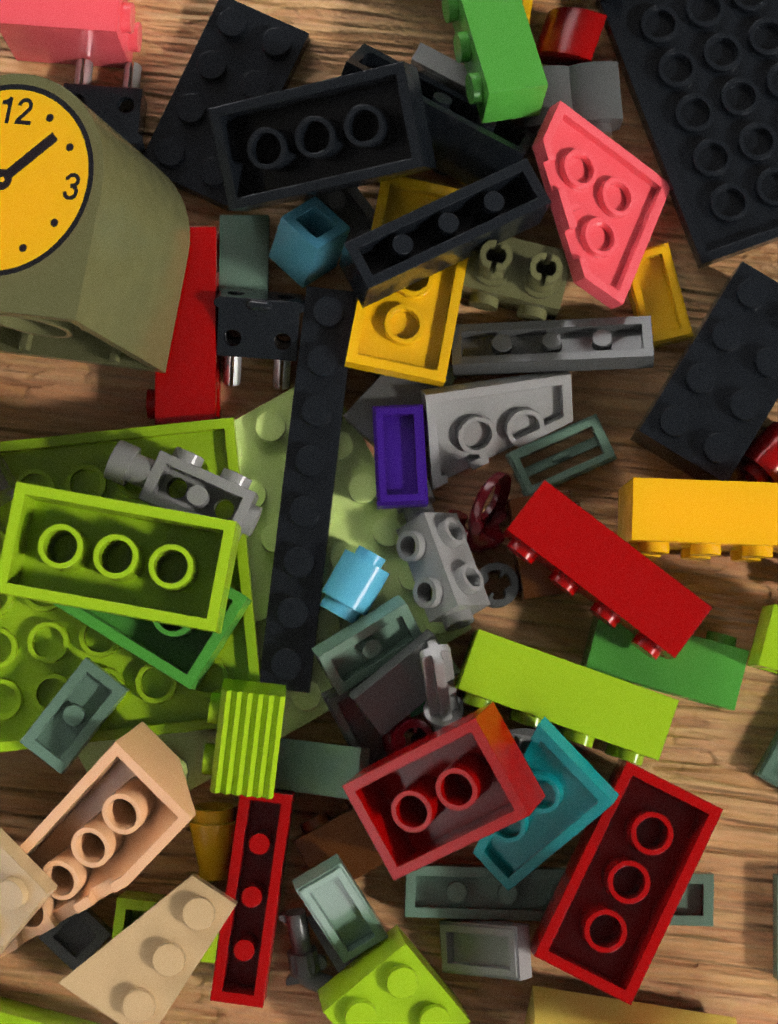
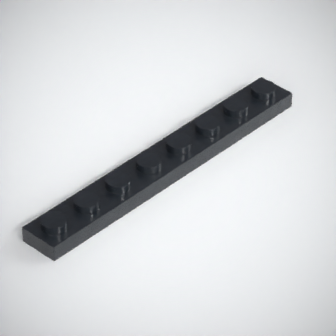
(307, 489)

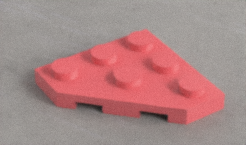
(599, 201)

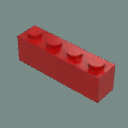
(193, 371)
(607, 572)
(256, 884)

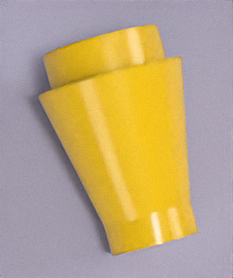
(212, 838)

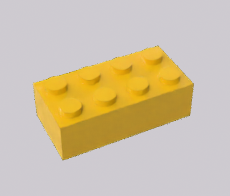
(699, 518)

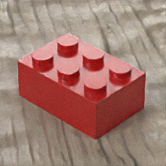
(444, 791)

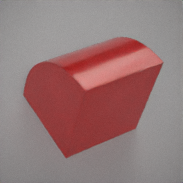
(569, 36)

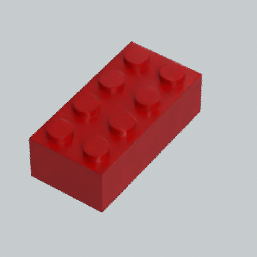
(625, 882)

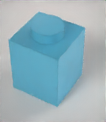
(309, 241)

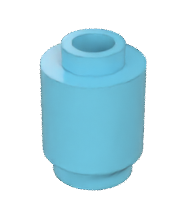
(354, 584)

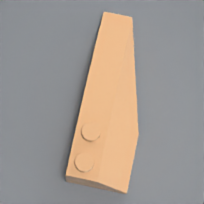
(108, 827)

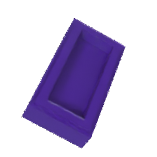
(400, 456)

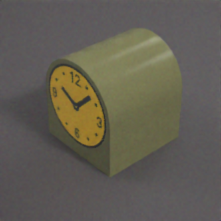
(85, 235)

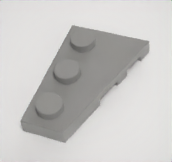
(489, 416)

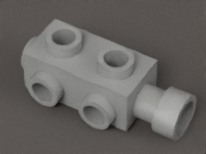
(203, 487)
(441, 563)

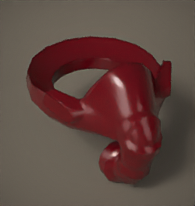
(484, 528)

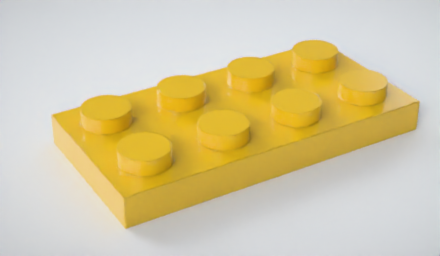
(413, 328)

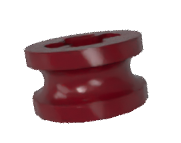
(394, 739)

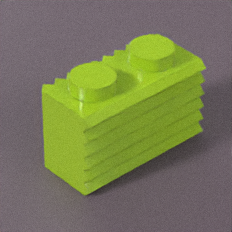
(246, 738)

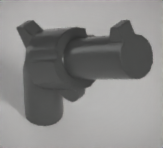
(303, 958)

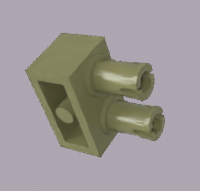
(517, 278)

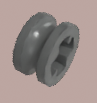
(509, 592)

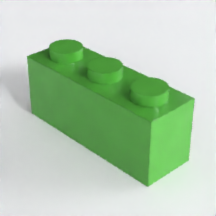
(499, 57)
(702, 672)

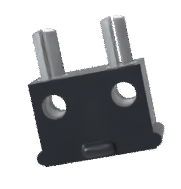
(119, 107)
(258, 319)

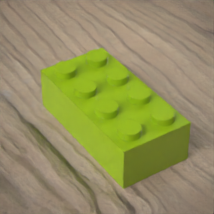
(118, 557)
(571, 696)

